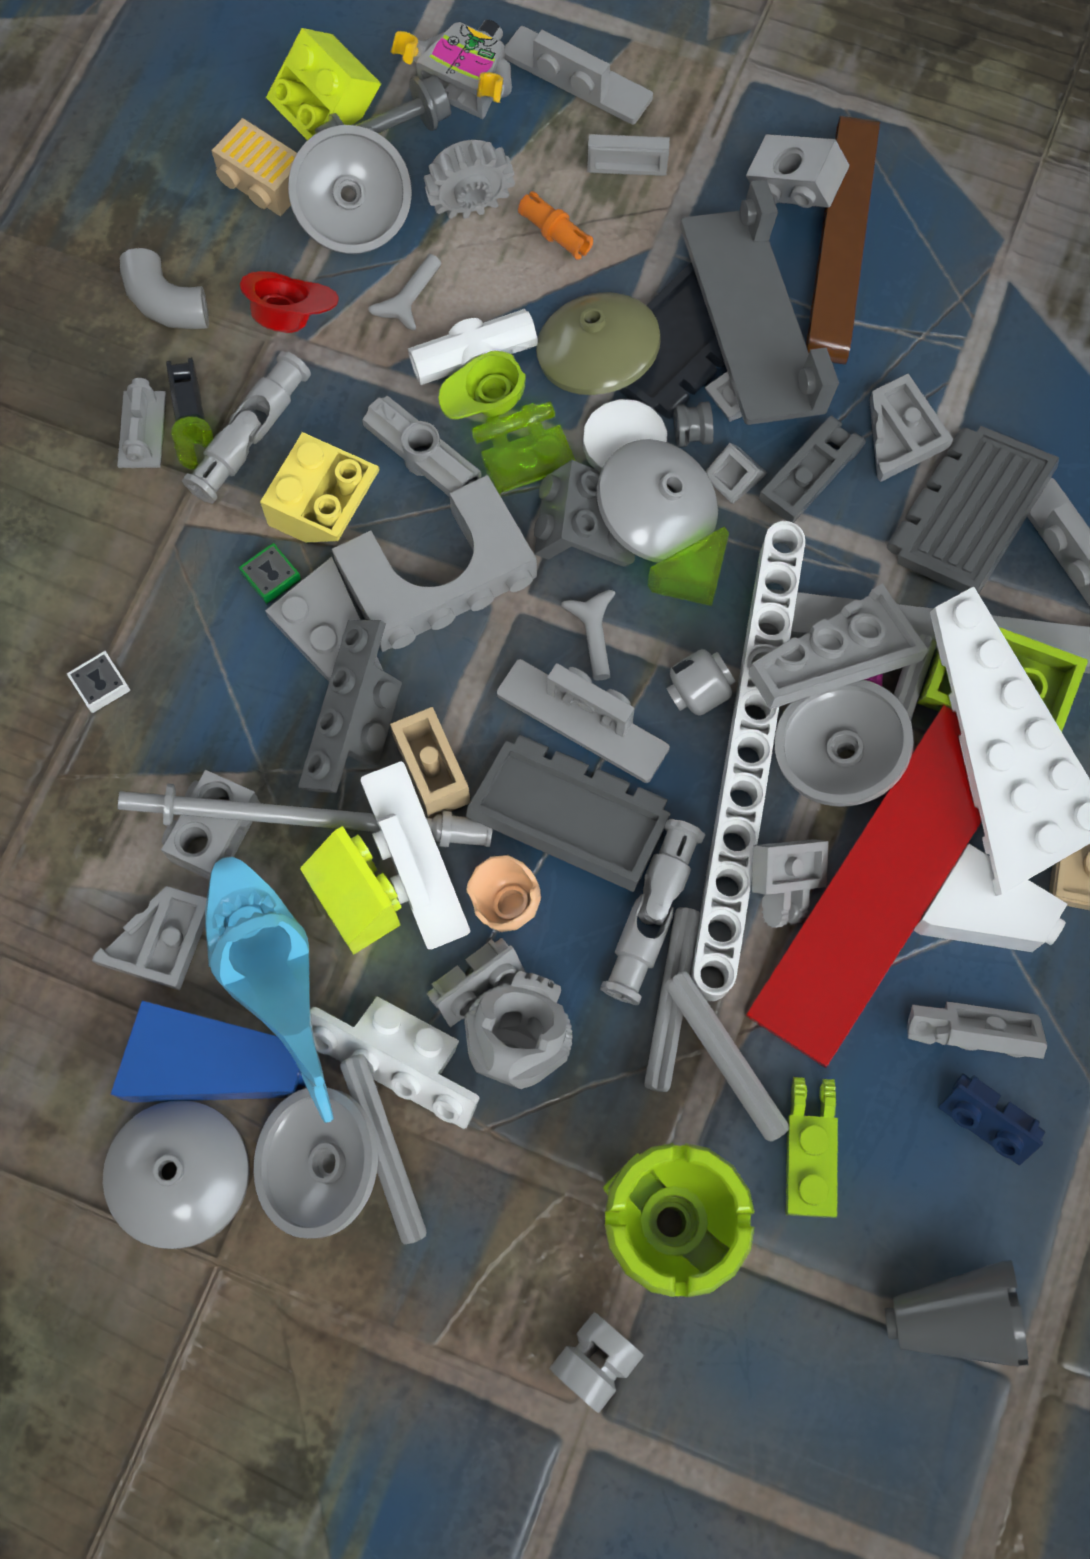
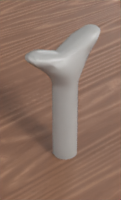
(400, 305)
(592, 614)

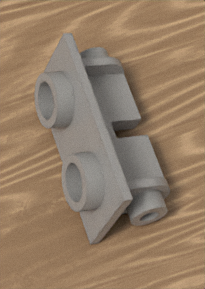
(141, 426)
(491, 967)

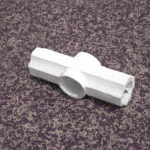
(469, 340)

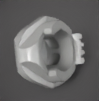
(518, 1031)

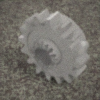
(468, 178)

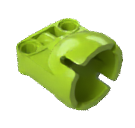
(713, 1213)

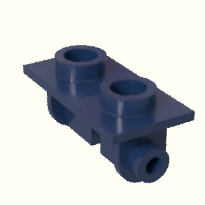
(1010, 1133)

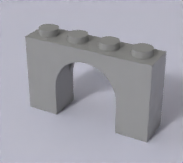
(498, 564)

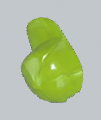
(484, 385)

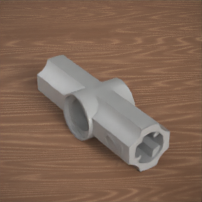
(405, 433)

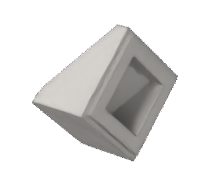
(734, 473)

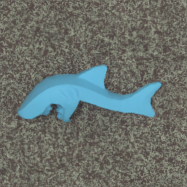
(264, 963)

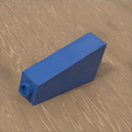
(199, 1059)

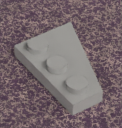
(316, 616)

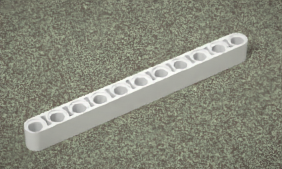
(745, 776)

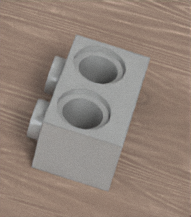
(222, 834)

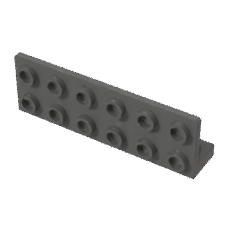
(754, 314)

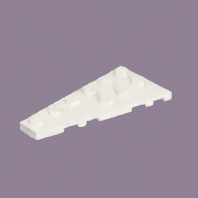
(1014, 754)

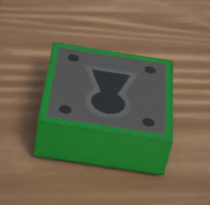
(269, 573)

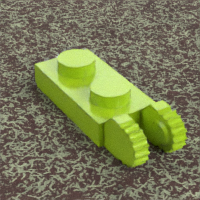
(812, 1153)

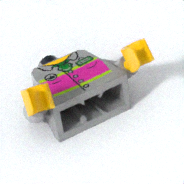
(465, 62)

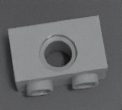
(800, 169)

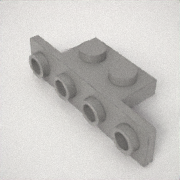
(577, 73)
(1064, 534)
(585, 715)

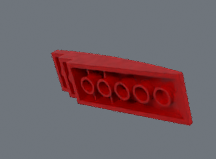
(873, 900)

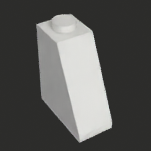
(972, 913)

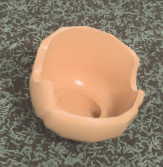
(504, 893)

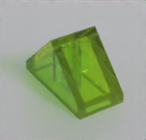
(692, 571)

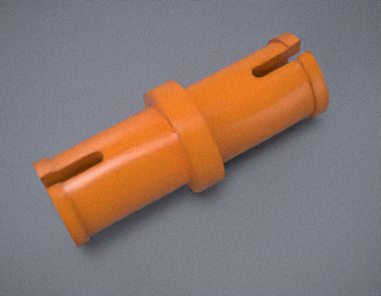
(555, 225)

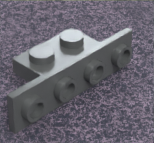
(354, 709)

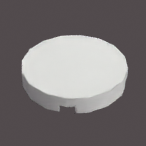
(619, 424)

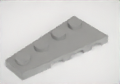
(852, 646)

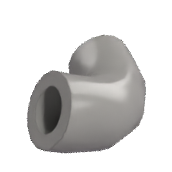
(157, 297)

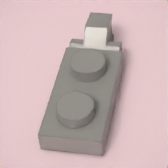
(979, 1028)

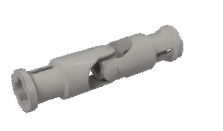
(231, 446)
(662, 884)

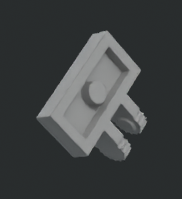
(785, 877)

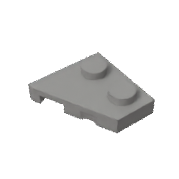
(904, 427)
(159, 940)

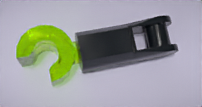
(189, 424)

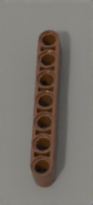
(843, 242)

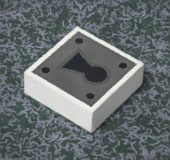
(98, 682)

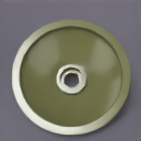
(598, 343)

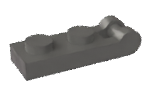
(811, 470)

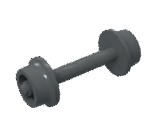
(428, 102)

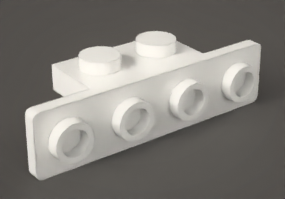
(419, 866)
(400, 1055)

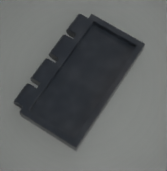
(686, 349)

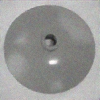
(355, 160)
(642, 508)
(852, 718)
(297, 1168)
(208, 1179)

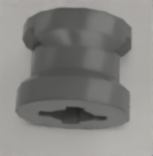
(693, 424)

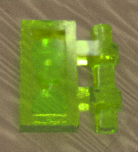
(526, 458)

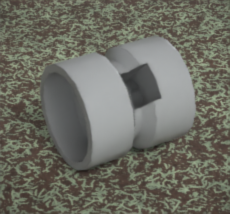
(582, 1375)

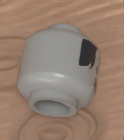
(700, 682)

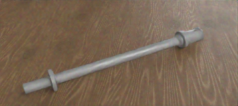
(444, 827)

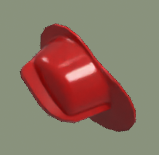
(285, 302)

